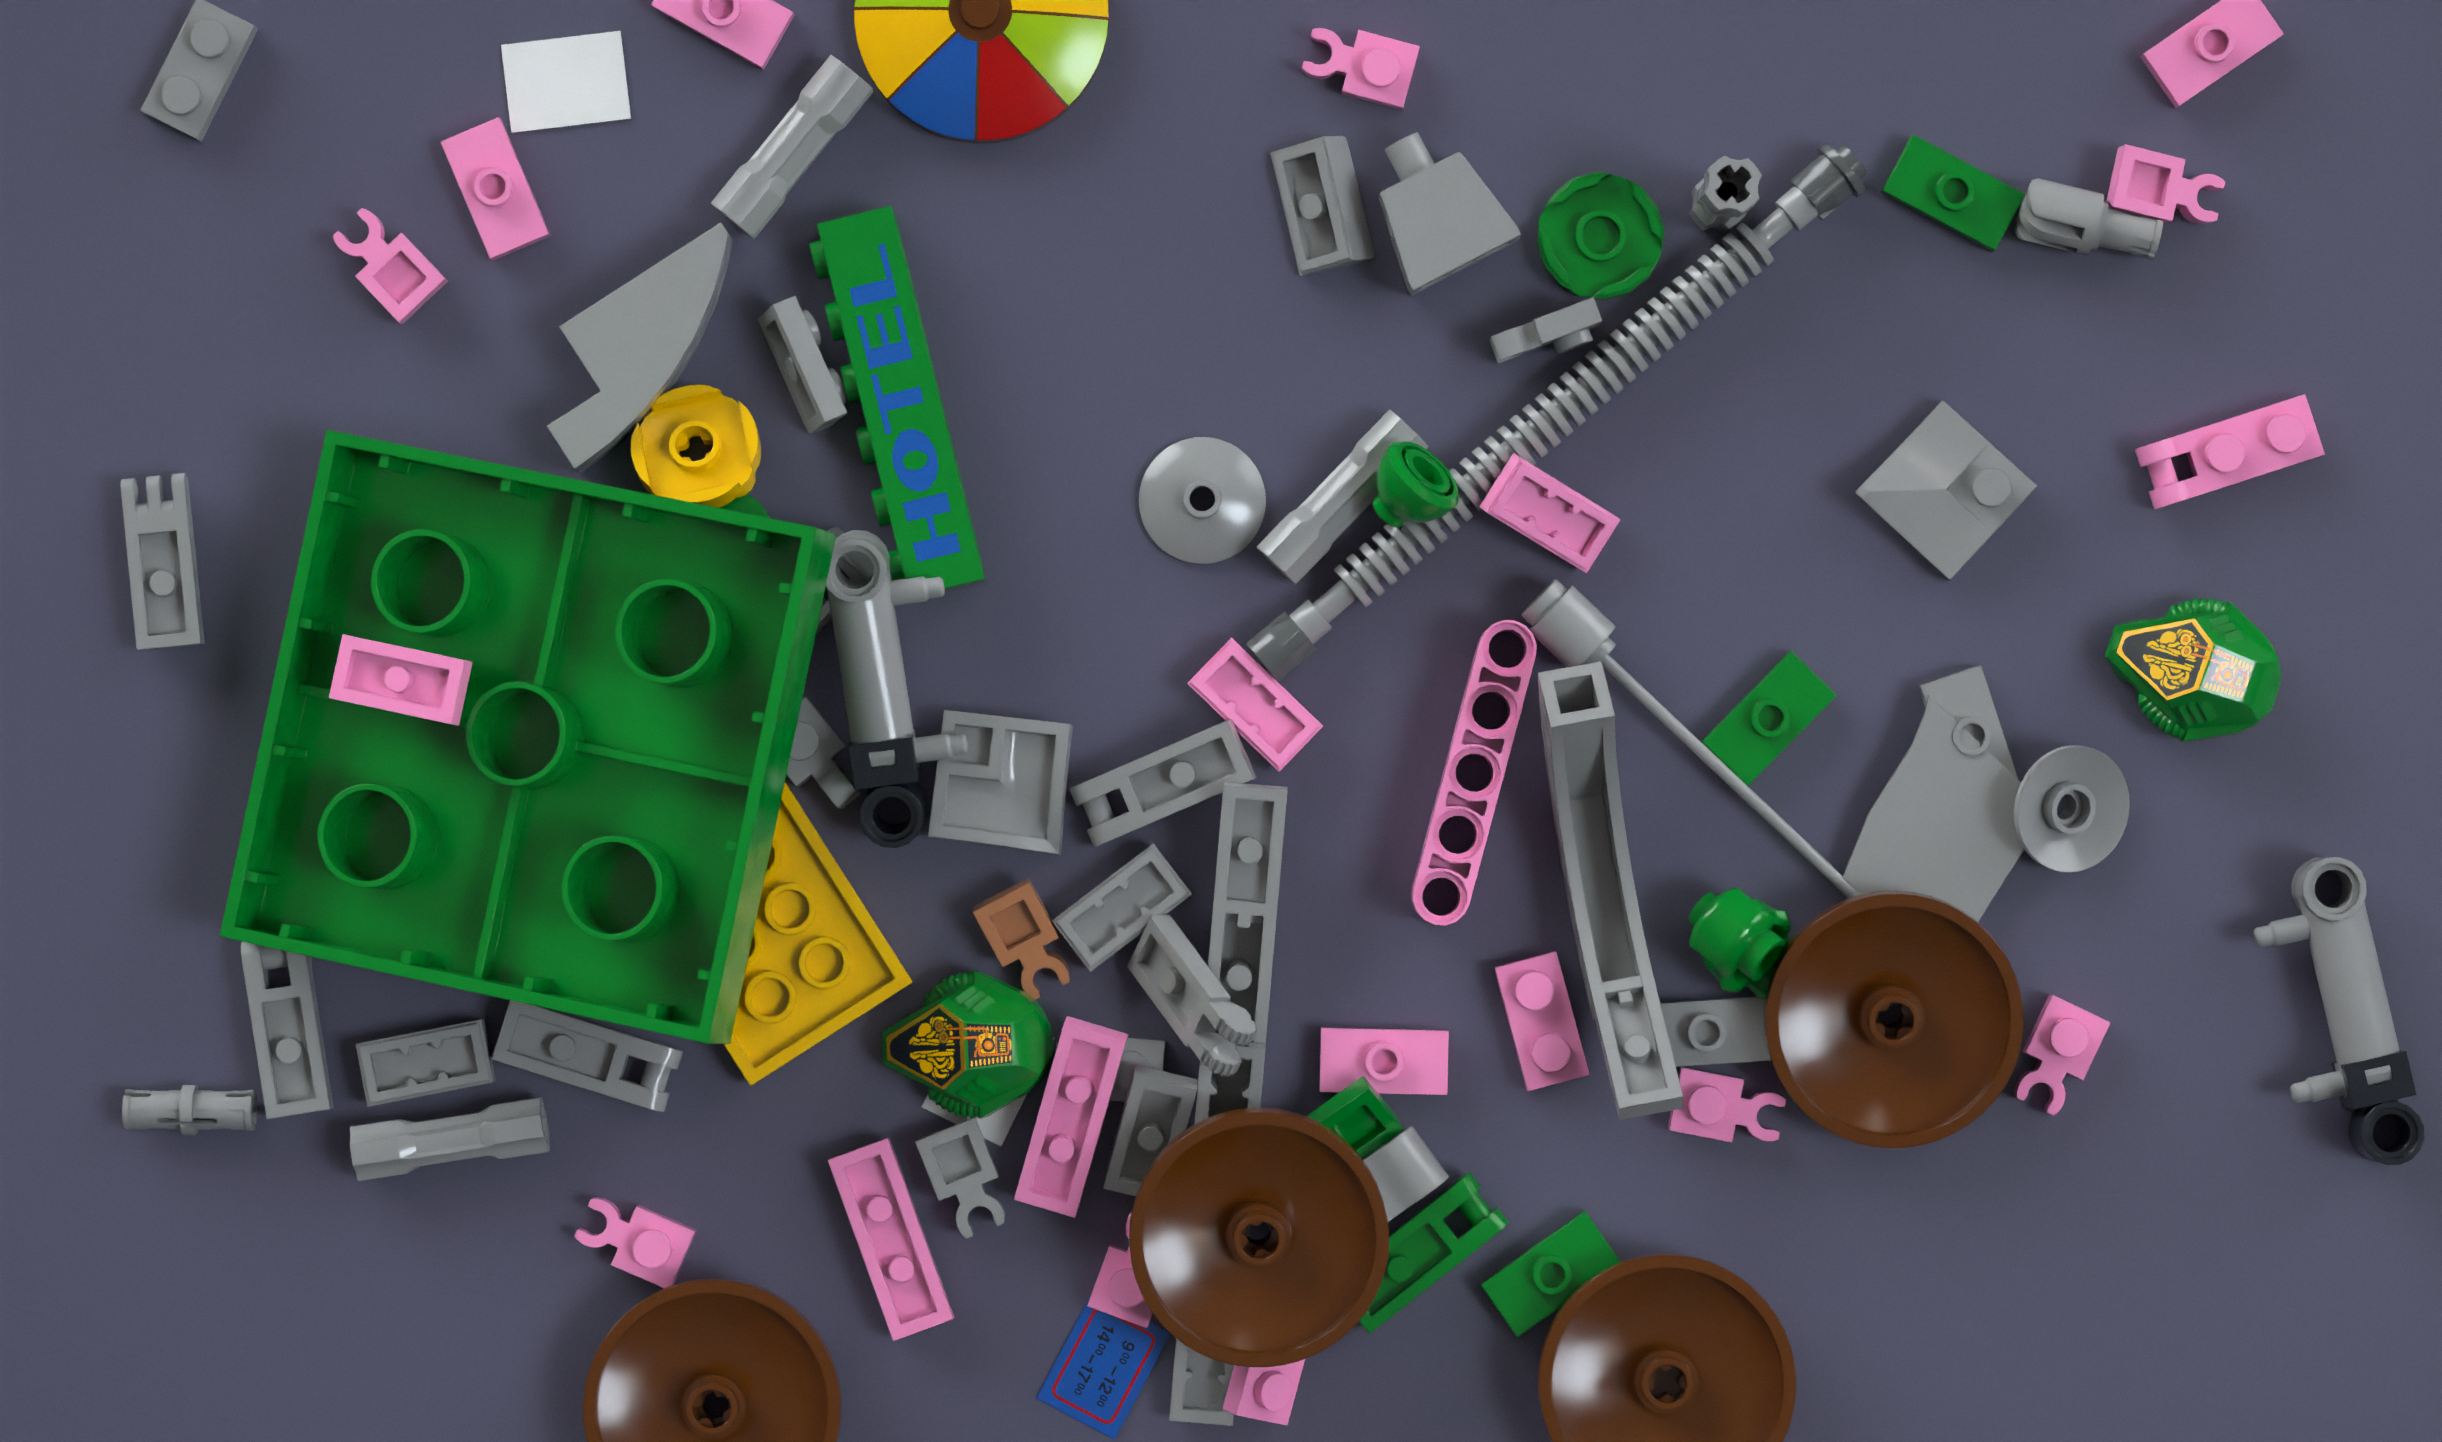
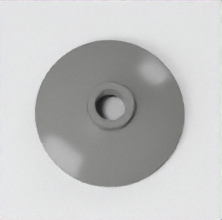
(1196, 534)
(2093, 811)

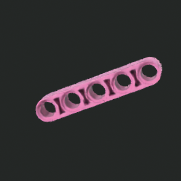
(1495, 748)

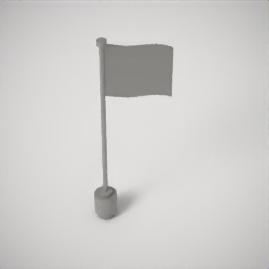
(1934, 828)

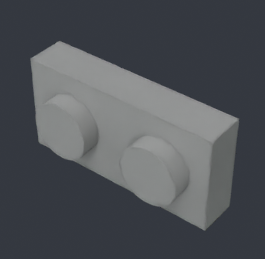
(199, 69)
(794, 344)
(1151, 1118)

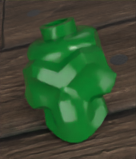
(1739, 939)

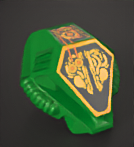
(2198, 669)
(972, 1044)

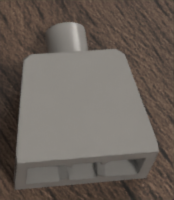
(1440, 215)

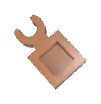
(1020, 929)

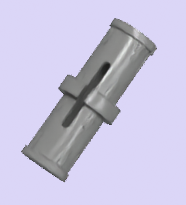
(189, 1110)

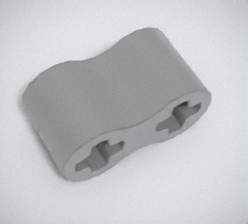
(1405, 1171)

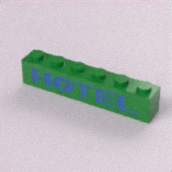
(899, 399)

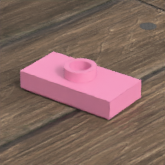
(740, 26)
(2210, 47)
(495, 188)
(1549, 513)
(1256, 703)
(1388, 1058)

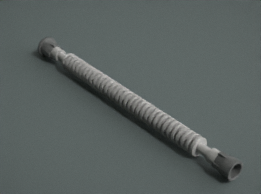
(1814, 193)

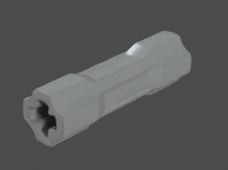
(820, 112)
(1736, 177)
(1313, 527)
(403, 1145)

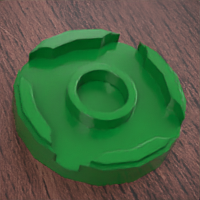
(1600, 236)

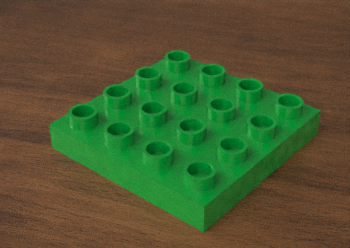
(612, 759)

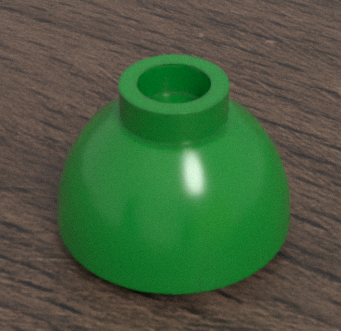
(1413, 485)

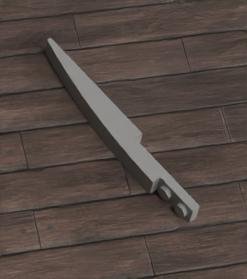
(1243, 963)

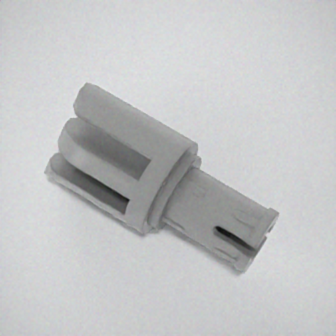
(2081, 222)

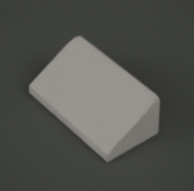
(1322, 204)

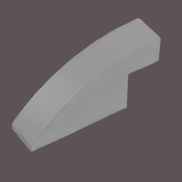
(640, 344)

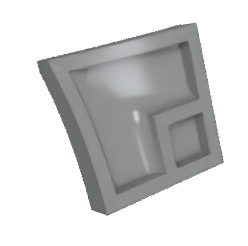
(1946, 490)
(1005, 786)

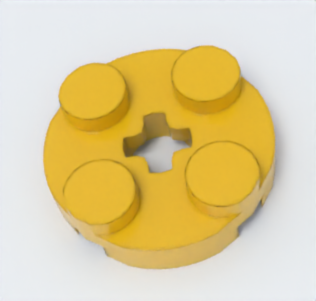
(719, 420)

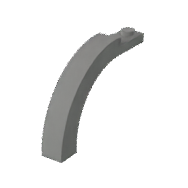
(1602, 891)

